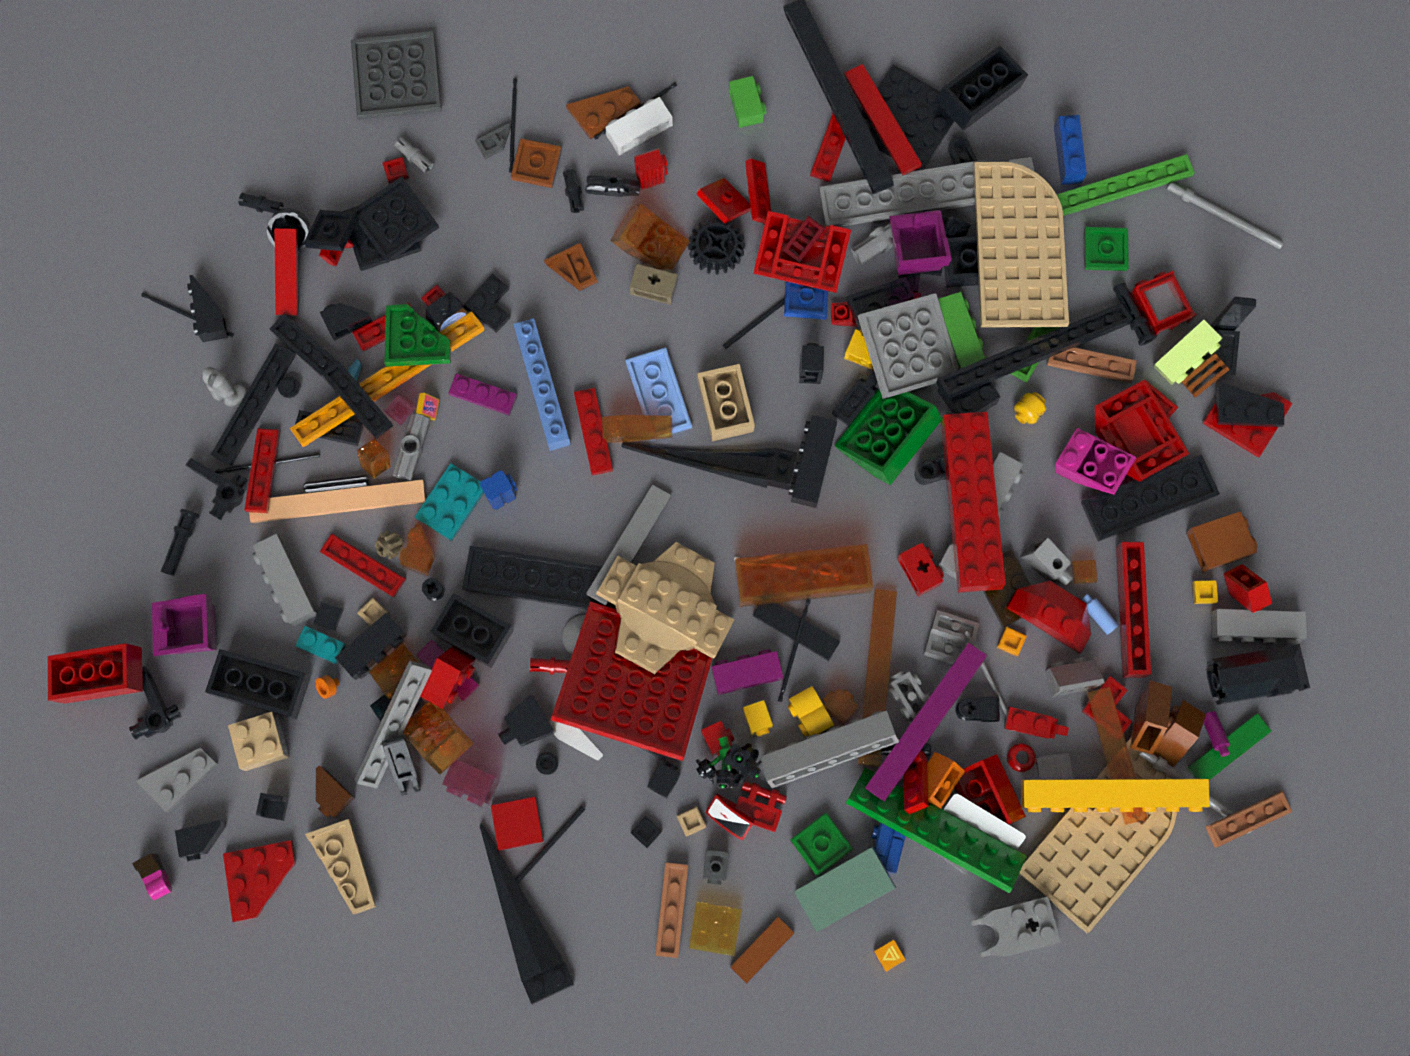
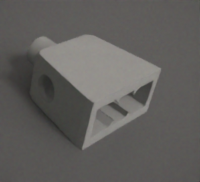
(1048, 561)

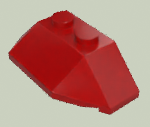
(1054, 613)

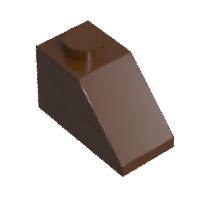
(330, 794)

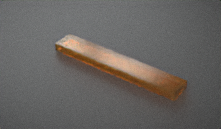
(1113, 743)

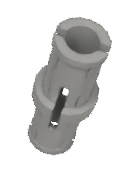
(414, 155)

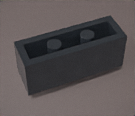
(371, 647)

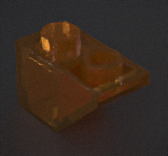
(418, 554)

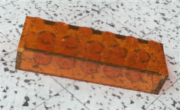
(803, 575)

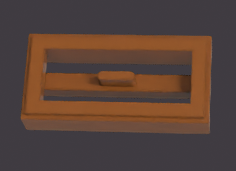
(1219, 363)

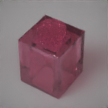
(400, 409)

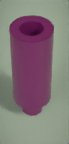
(1216, 733)

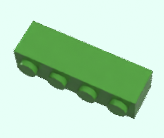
(961, 330)

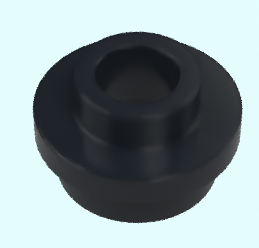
(547, 756)

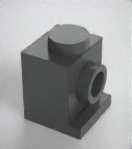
(715, 857)

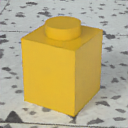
(757, 718)

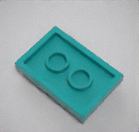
(450, 502)

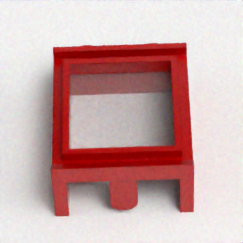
(1162, 302)

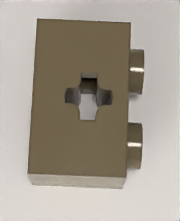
(662, 291)

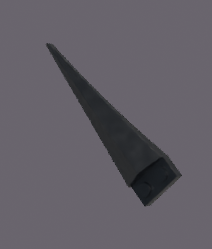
(754, 466)
(536, 956)

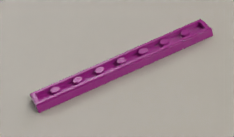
(926, 722)

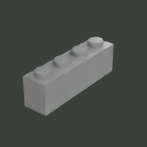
(284, 580)
(1261, 625)

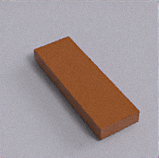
(762, 950)

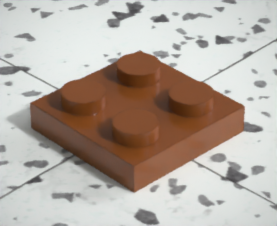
(536, 163)

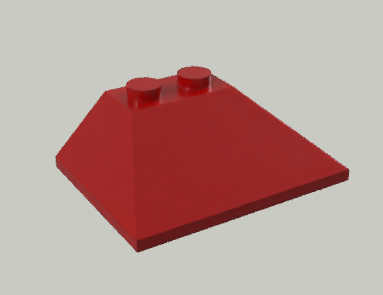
(820, 266)
(1141, 428)

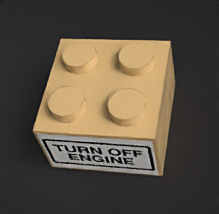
(258, 741)

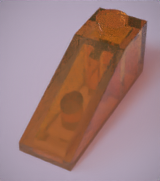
(636, 428)

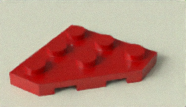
(1251, 438)
(255, 876)

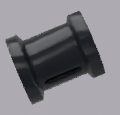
(431, 583)

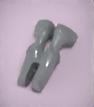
(222, 387)

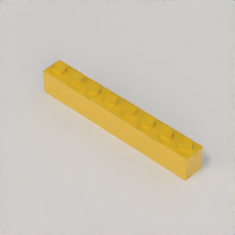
(1114, 794)

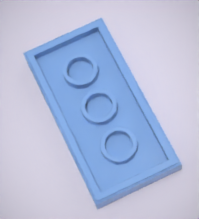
(658, 388)

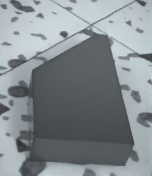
(493, 141)

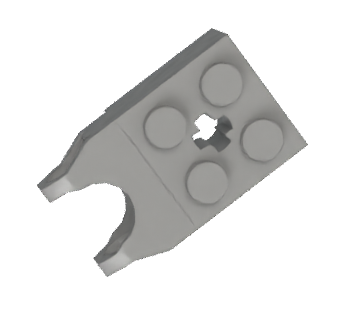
(1011, 931)

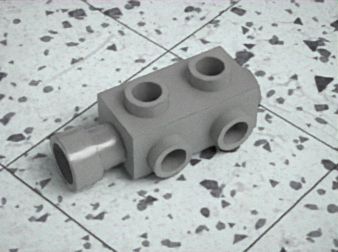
(912, 695)

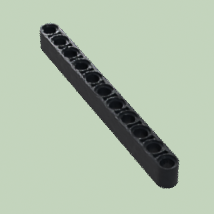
(838, 96)

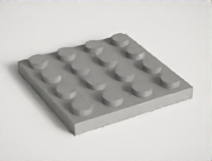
(908, 345)

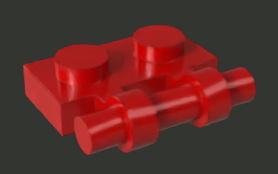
(765, 815)

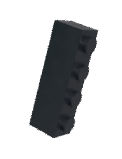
(814, 461)

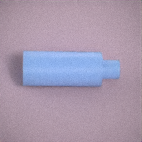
(1100, 614)

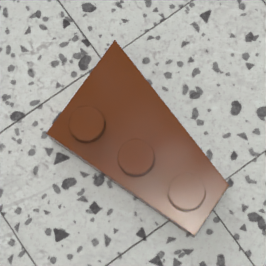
(597, 111)

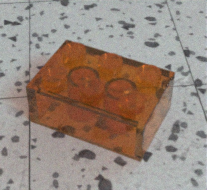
(437, 737)

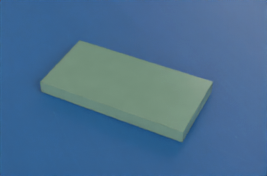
(845, 889)

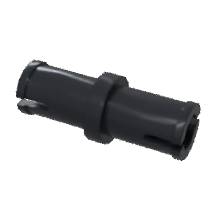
(573, 191)
(260, 203)

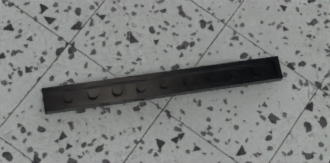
(1033, 351)

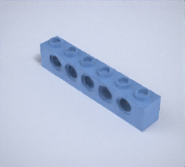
(542, 384)

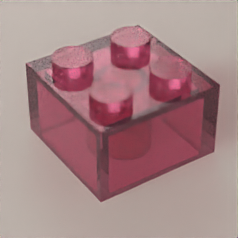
(471, 782)

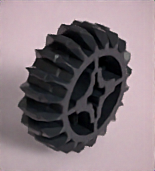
(704, 257)

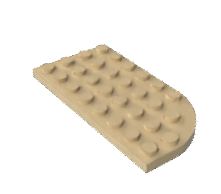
(1019, 248)
(1095, 856)

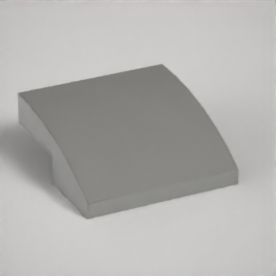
(948, 637)

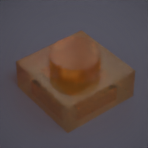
(1084, 571)

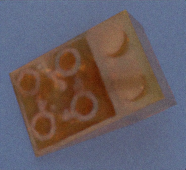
(649, 238)

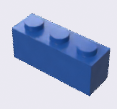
(1070, 149)

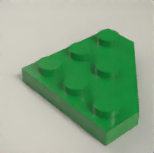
(413, 339)

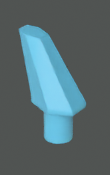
(355, 369)

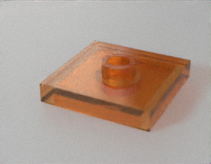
(391, 669)

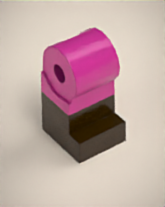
(153, 876)

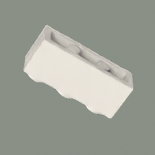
(638, 125)

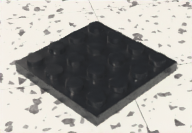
(915, 112)

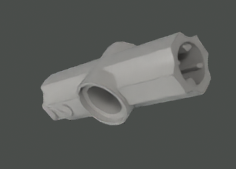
(877, 242)
(408, 460)

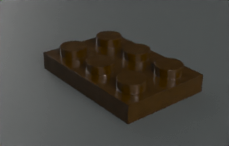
(999, 599)

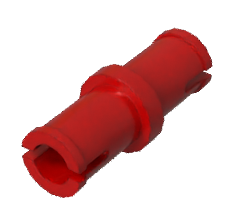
(549, 665)

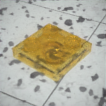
(715, 929)

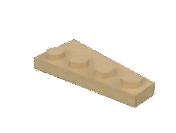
(342, 858)

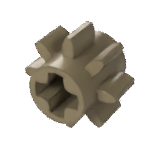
(388, 544)

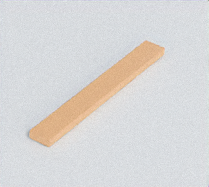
(342, 501)

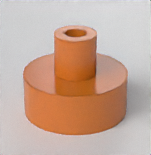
(326, 686)

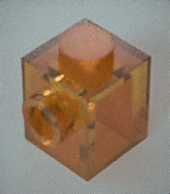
(373, 458)
(840, 705)

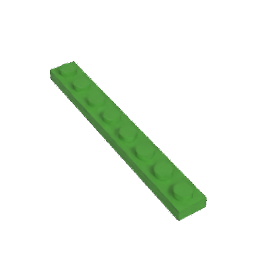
(1125, 184)

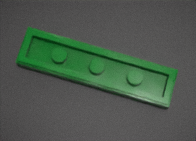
(1240, 741)

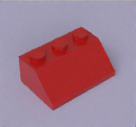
(990, 789)

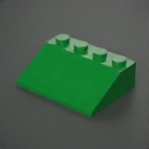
(889, 434)

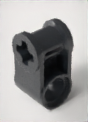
(935, 466)
(983, 709)

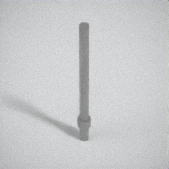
(1188, 195)
(1160, 764)

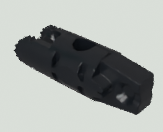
(612, 186)

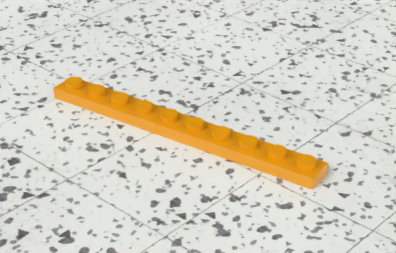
(379, 384)

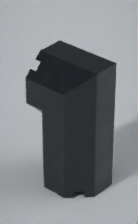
(1257, 674)

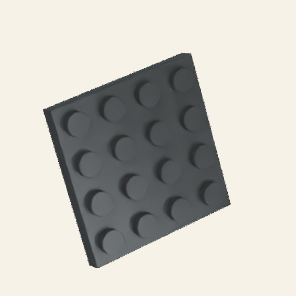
(395, 75)

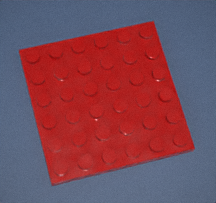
(623, 699)

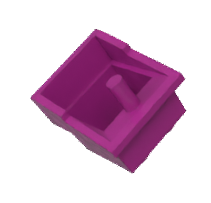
(919, 242)
(184, 625)

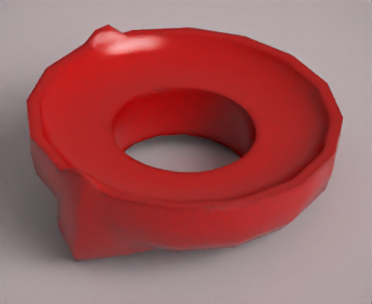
(1012, 761)

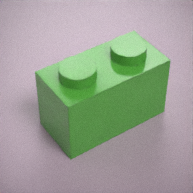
(746, 101)

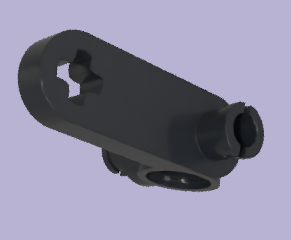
(221, 504)
(145, 723)

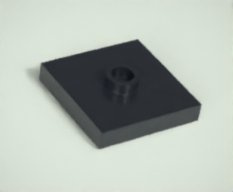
(331, 230)

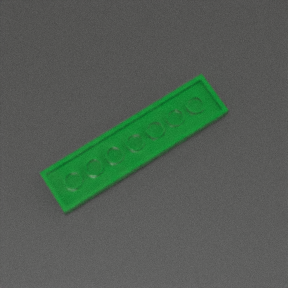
(942, 834)

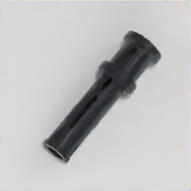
(1139, 322)
(182, 532)

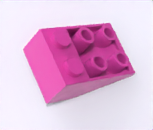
(1094, 462)

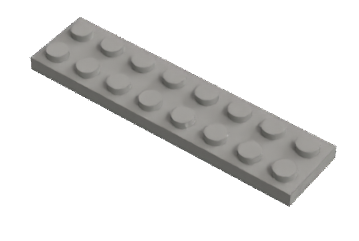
(913, 193)

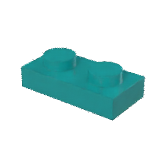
(320, 644)

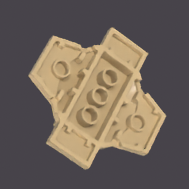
(665, 607)

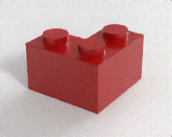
(446, 675)

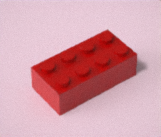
(95, 673)

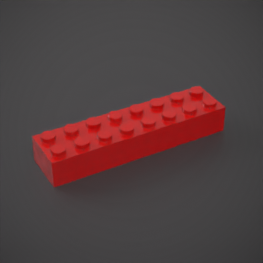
(972, 502)

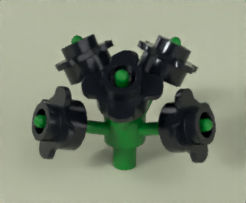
(741, 758)

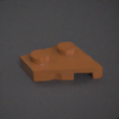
(573, 267)

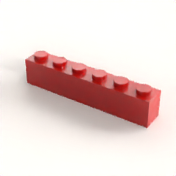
(1133, 610)

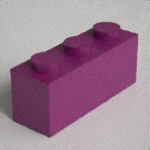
(746, 672)

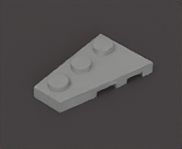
(175, 780)

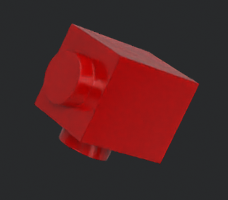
(713, 733)

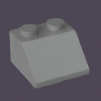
(1073, 677)

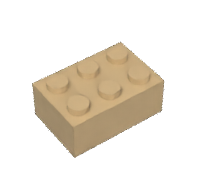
(725, 402)

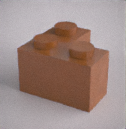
(1182, 732)

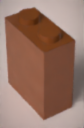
(1222, 541)
(1151, 717)

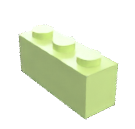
(1188, 353)

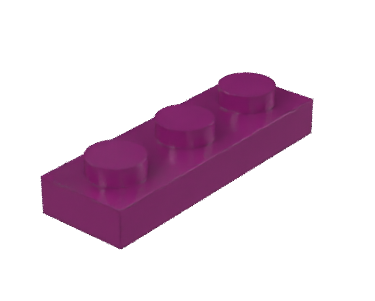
(482, 394)

